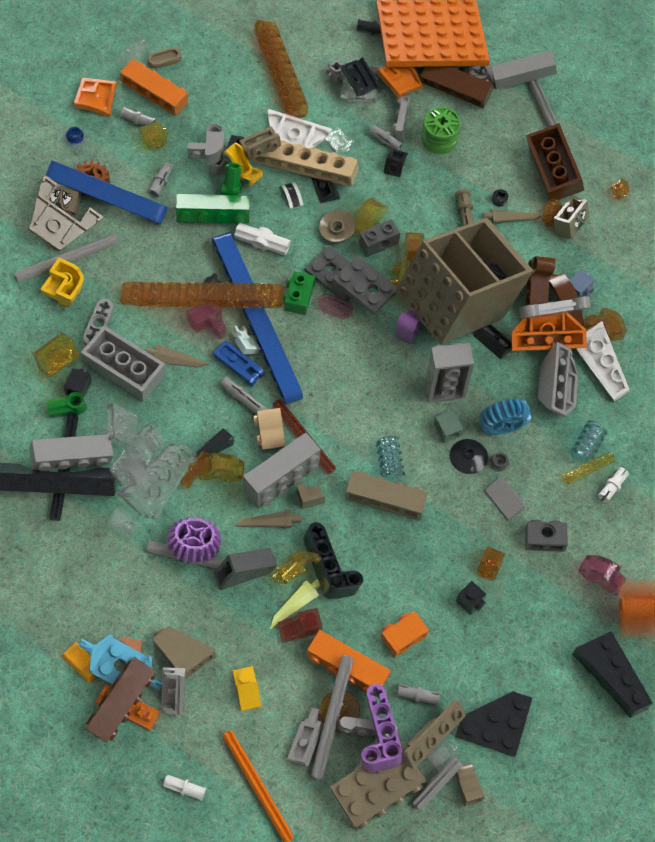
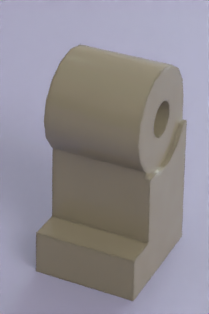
(469, 785)

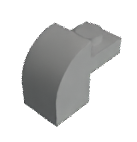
(211, 151)

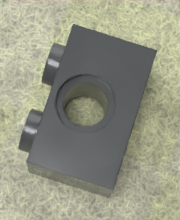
(379, 238)
(536, 541)

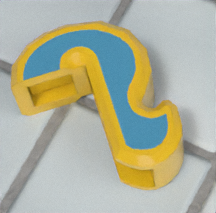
(236, 154)

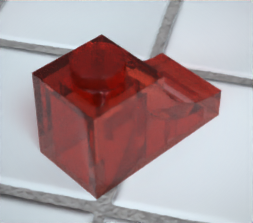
(300, 626)

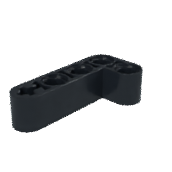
(317, 540)

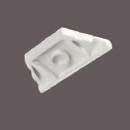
(297, 130)

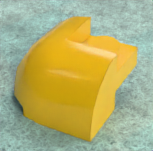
(63, 283)

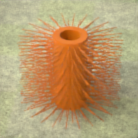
(637, 608)

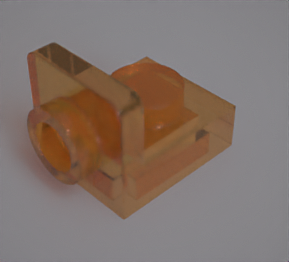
(490, 563)

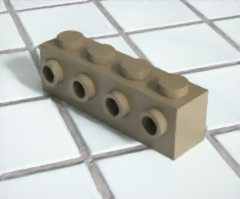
(386, 495)

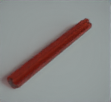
(299, 430)

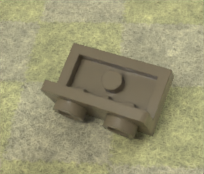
(260, 143)

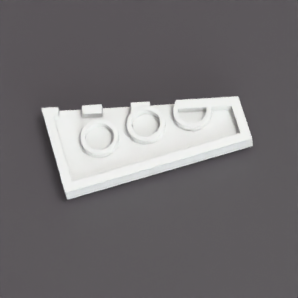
(603, 362)

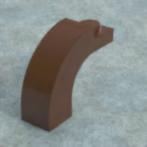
(562, 289)

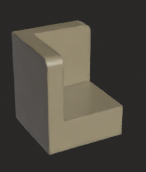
(310, 496)

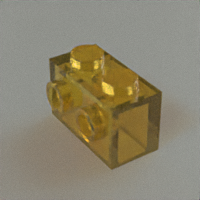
(56, 354)

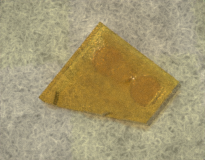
(294, 566)

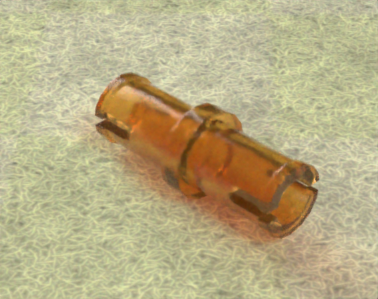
(195, 469)

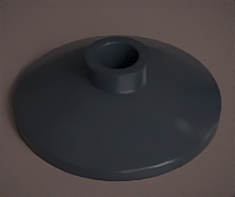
(465, 463)

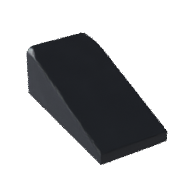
(218, 443)

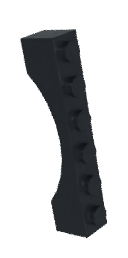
(87, 482)

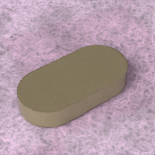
(164, 57)

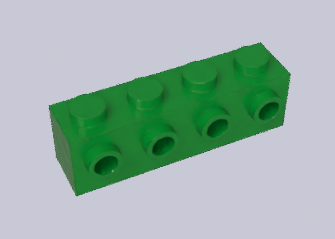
(212, 208)

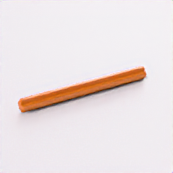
(258, 786)

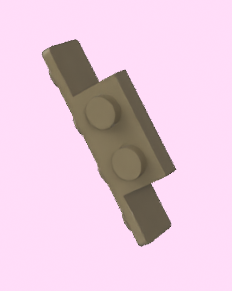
(433, 733)

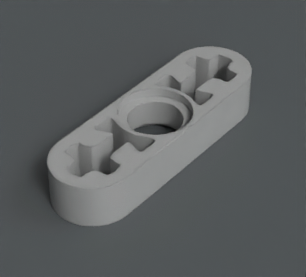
(97, 315)

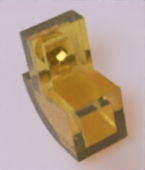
(369, 213)
(223, 467)

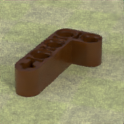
(538, 283)

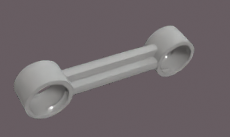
(555, 307)

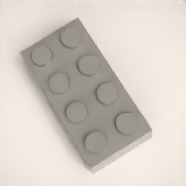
(123, 363)
(448, 372)
(282, 470)

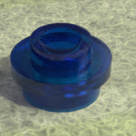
(74, 131)

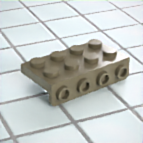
(369, 793)

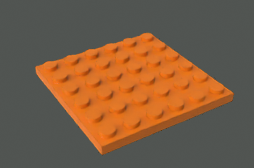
(431, 33)

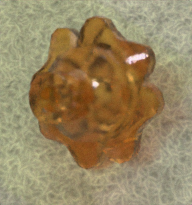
(620, 189)

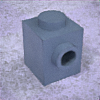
(582, 283)

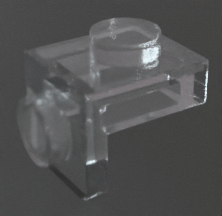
(338, 142)

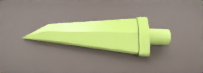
(304, 595)

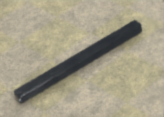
(58, 499)

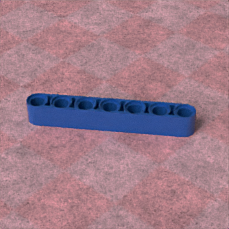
(106, 192)

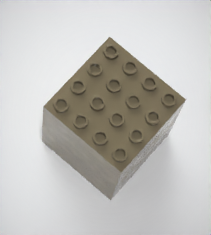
(454, 287)

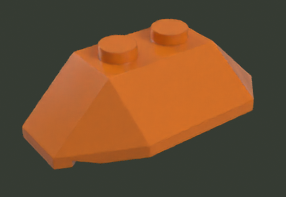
(545, 330)

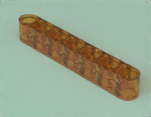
(281, 68)

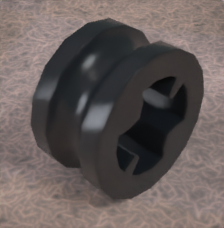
(498, 202)

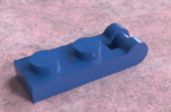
(238, 363)

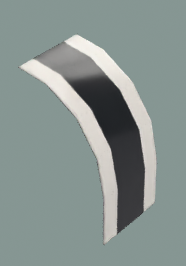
(293, 195)

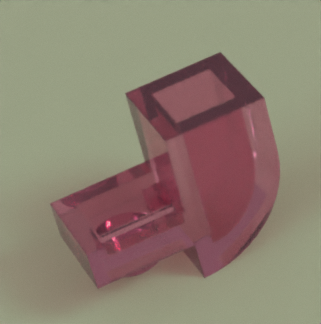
(207, 315)
(604, 571)

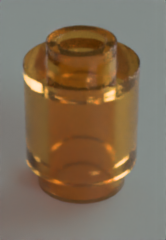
(550, 210)

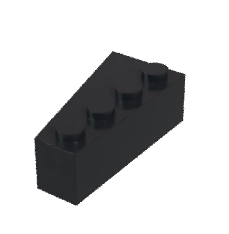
(614, 673)

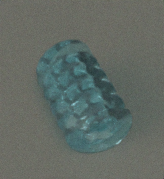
(589, 441)
(389, 457)

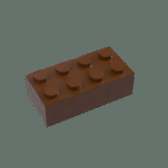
(555, 162)

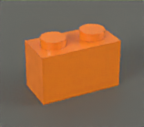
(404, 633)

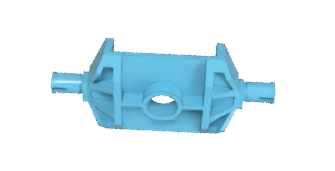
(106, 653)

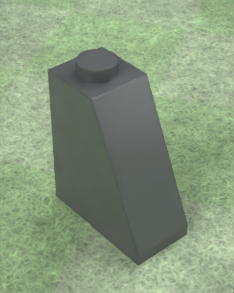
(244, 567)

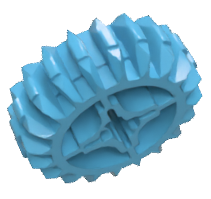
(505, 416)

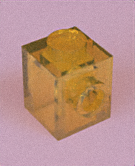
(154, 135)

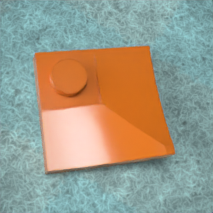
(400, 79)
(96, 96)

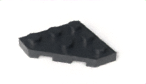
(497, 724)

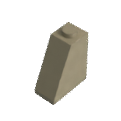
(182, 650)

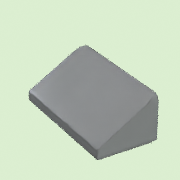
(505, 498)

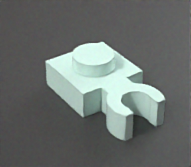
(245, 342)

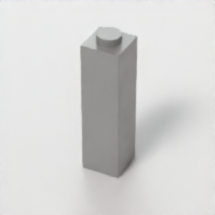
(523, 70)

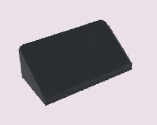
(325, 190)
(493, 340)

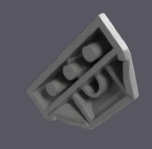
(558, 380)

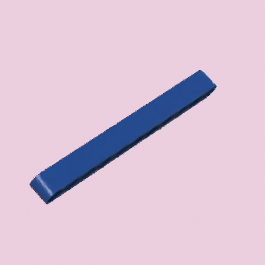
(259, 322)

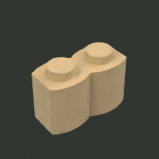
(270, 428)

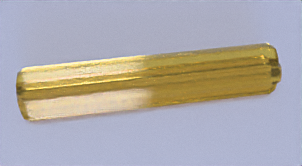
(589, 467)

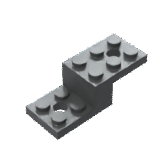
(352, 279)

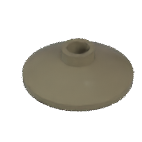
(337, 219)

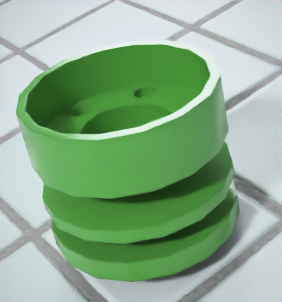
(441, 130)

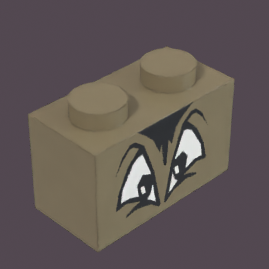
(66, 199)
(571, 217)

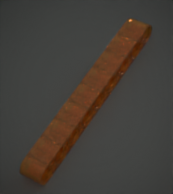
(192, 294)

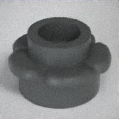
(499, 457)

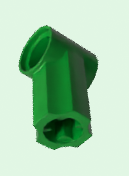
(231, 183)
(64, 405)

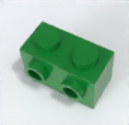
(299, 292)

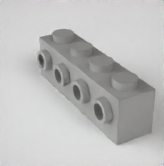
(70, 451)

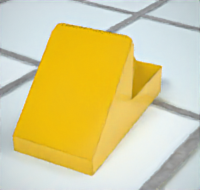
(247, 688)

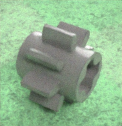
(334, 72)

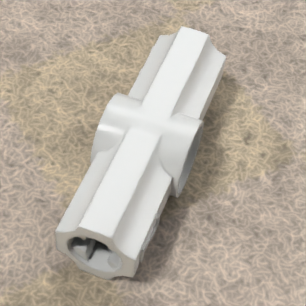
(262, 238)

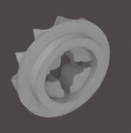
(485, 73)

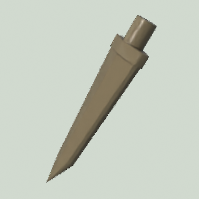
(509, 216)
(174, 357)
(280, 519)

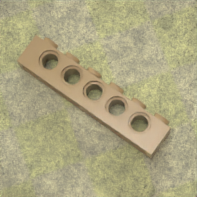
(312, 165)

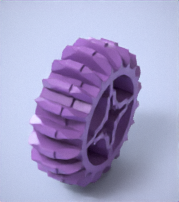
(193, 544)

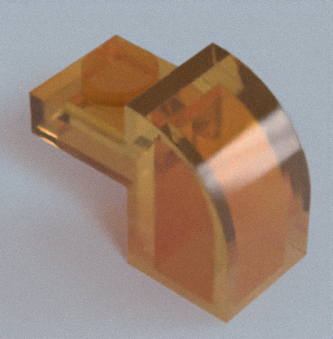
(612, 322)

